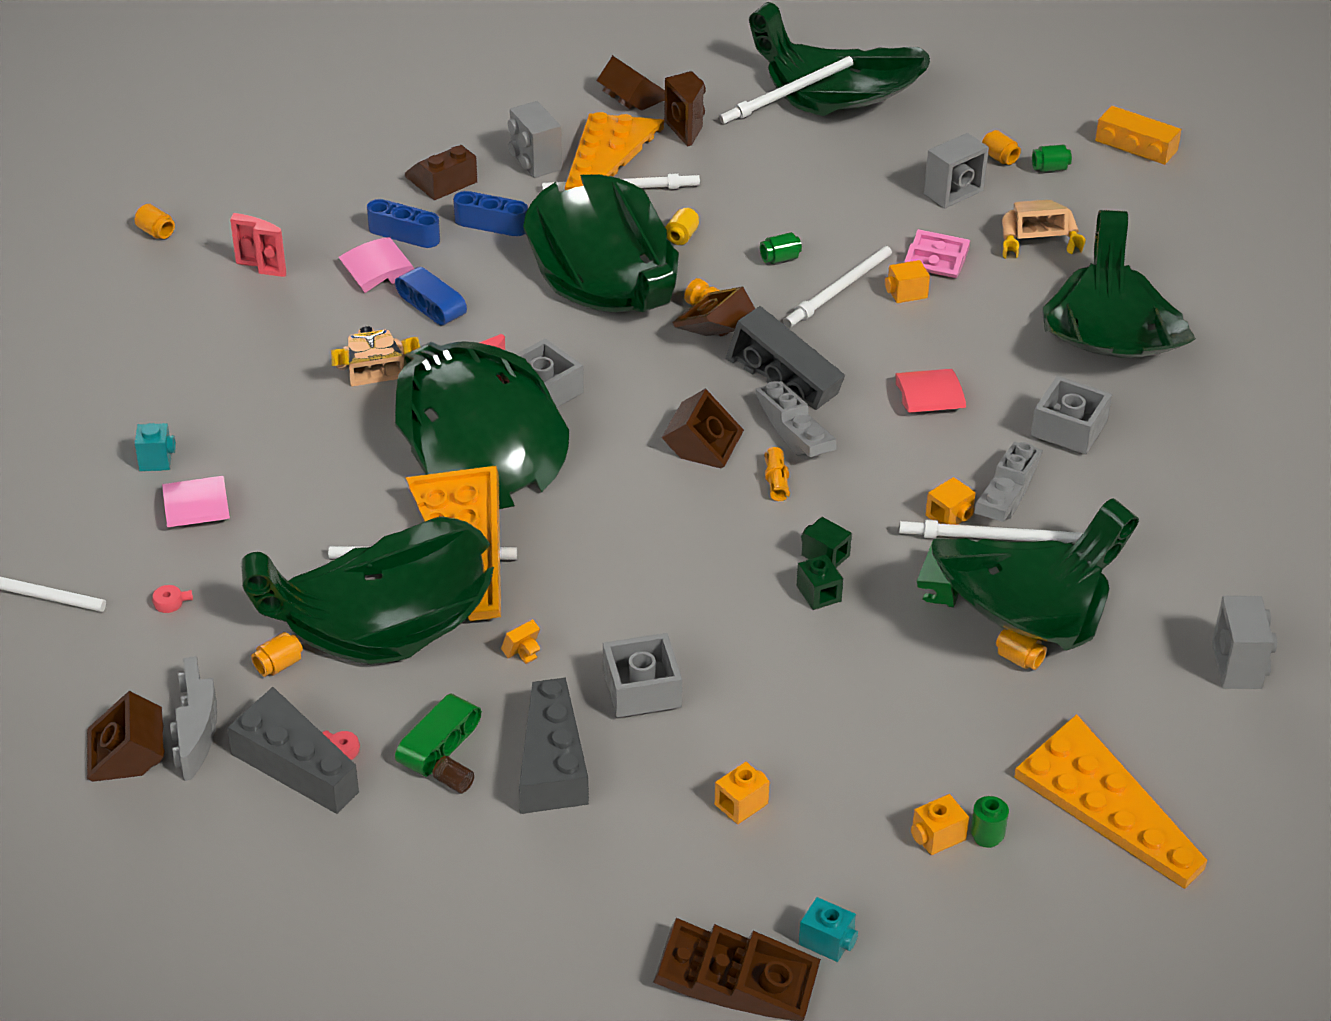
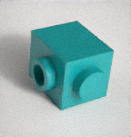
(154, 446)
(828, 929)

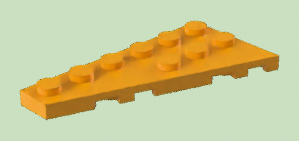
(610, 143)
(473, 498)
(1094, 787)

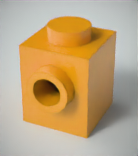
(907, 281)
(950, 502)
(742, 792)
(939, 824)

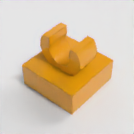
(522, 641)

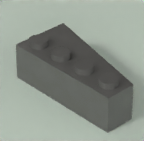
(780, 355)
(293, 751)
(553, 757)

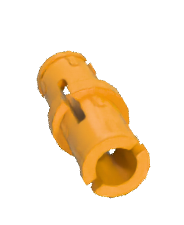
(777, 474)

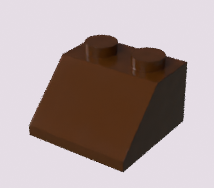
(629, 86)
(684, 105)
(444, 172)
(716, 312)
(703, 431)
(125, 739)

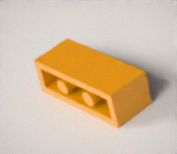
(1138, 134)

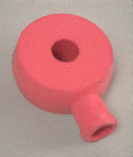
(170, 598)
(345, 741)

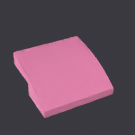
(939, 252)
(375, 262)
(195, 501)

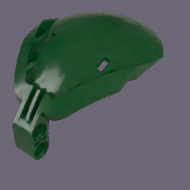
(881, 69)
(599, 237)
(1114, 303)
(479, 415)
(1041, 586)
(426, 589)

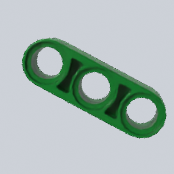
(438, 734)

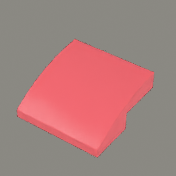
(258, 244)
(930, 390)

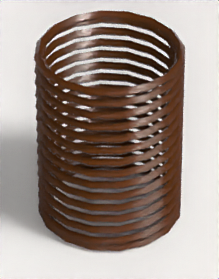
(453, 774)

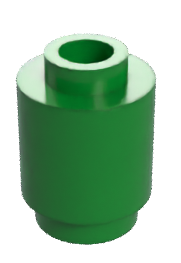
(1051, 158)
(780, 248)
(989, 821)

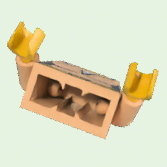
(1039, 219)
(373, 356)

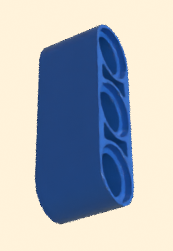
(489, 213)
(403, 223)
(431, 296)

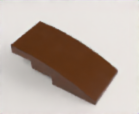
(738, 971)

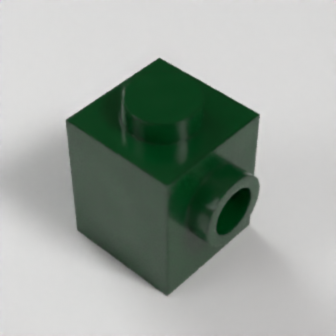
(826, 539)
(819, 582)

